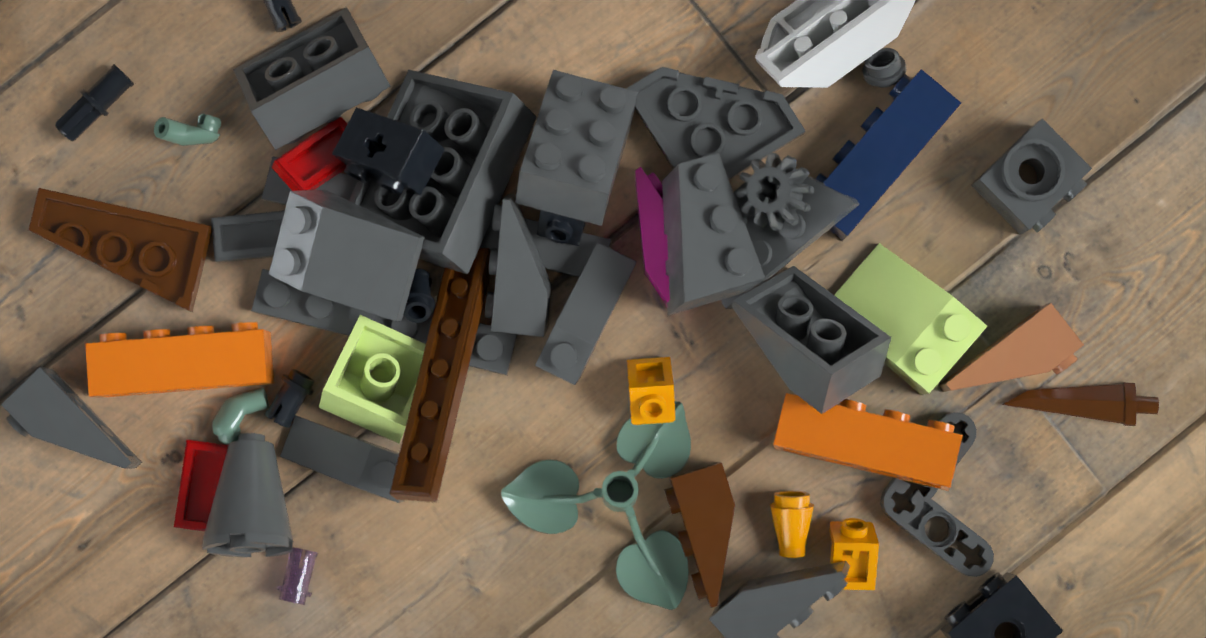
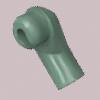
(185, 134)
(233, 411)

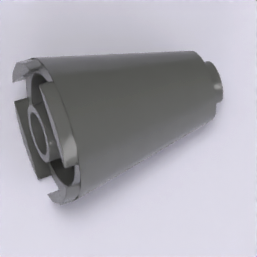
(249, 503)

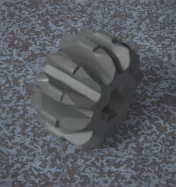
(790, 193)

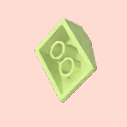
(923, 320)

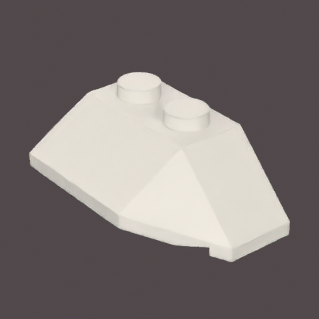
(825, 39)

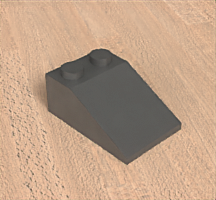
(345, 253)
(813, 338)

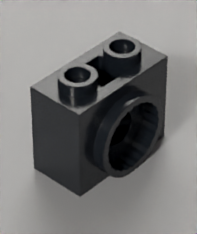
(1001, 601)

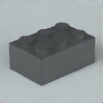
(576, 147)

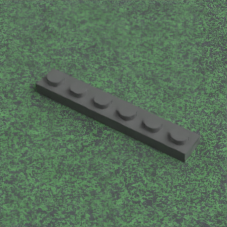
(277, 299)

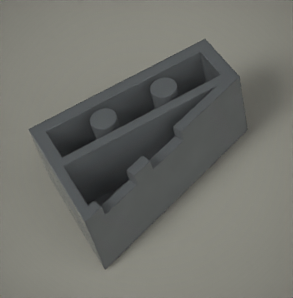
(705, 237)

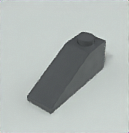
(586, 314)
(57, 415)
(341, 456)

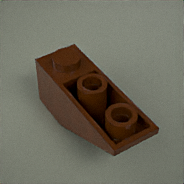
(707, 515)

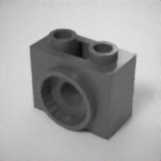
(1058, 177)

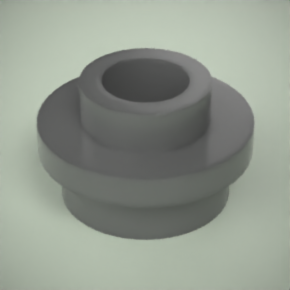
(884, 68)

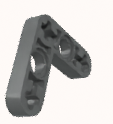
(925, 508)

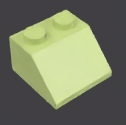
(374, 379)

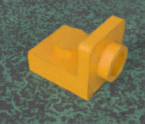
(651, 390)
(858, 545)

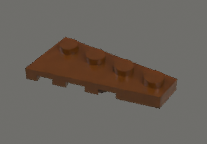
(141, 246)

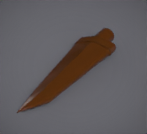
(1102, 403)

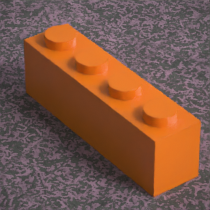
(179, 362)
(870, 441)

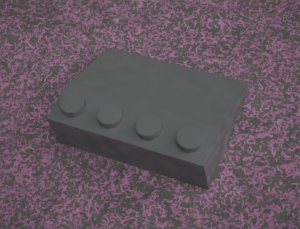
(482, 143)

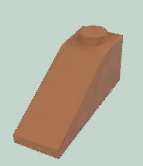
(1030, 348)

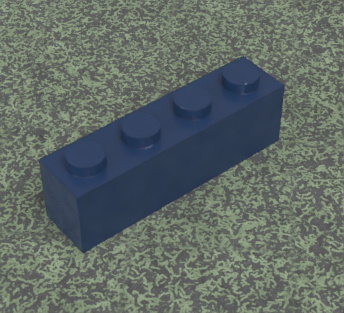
(889, 144)

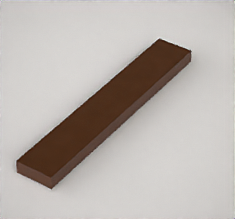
(441, 382)

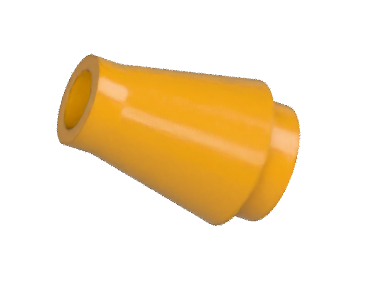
(791, 520)

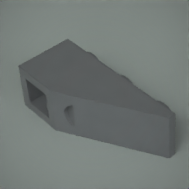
(521, 282)
(774, 601)

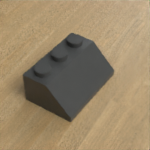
(311, 79)

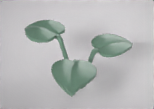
(547, 498)

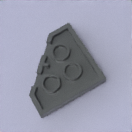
(713, 116)

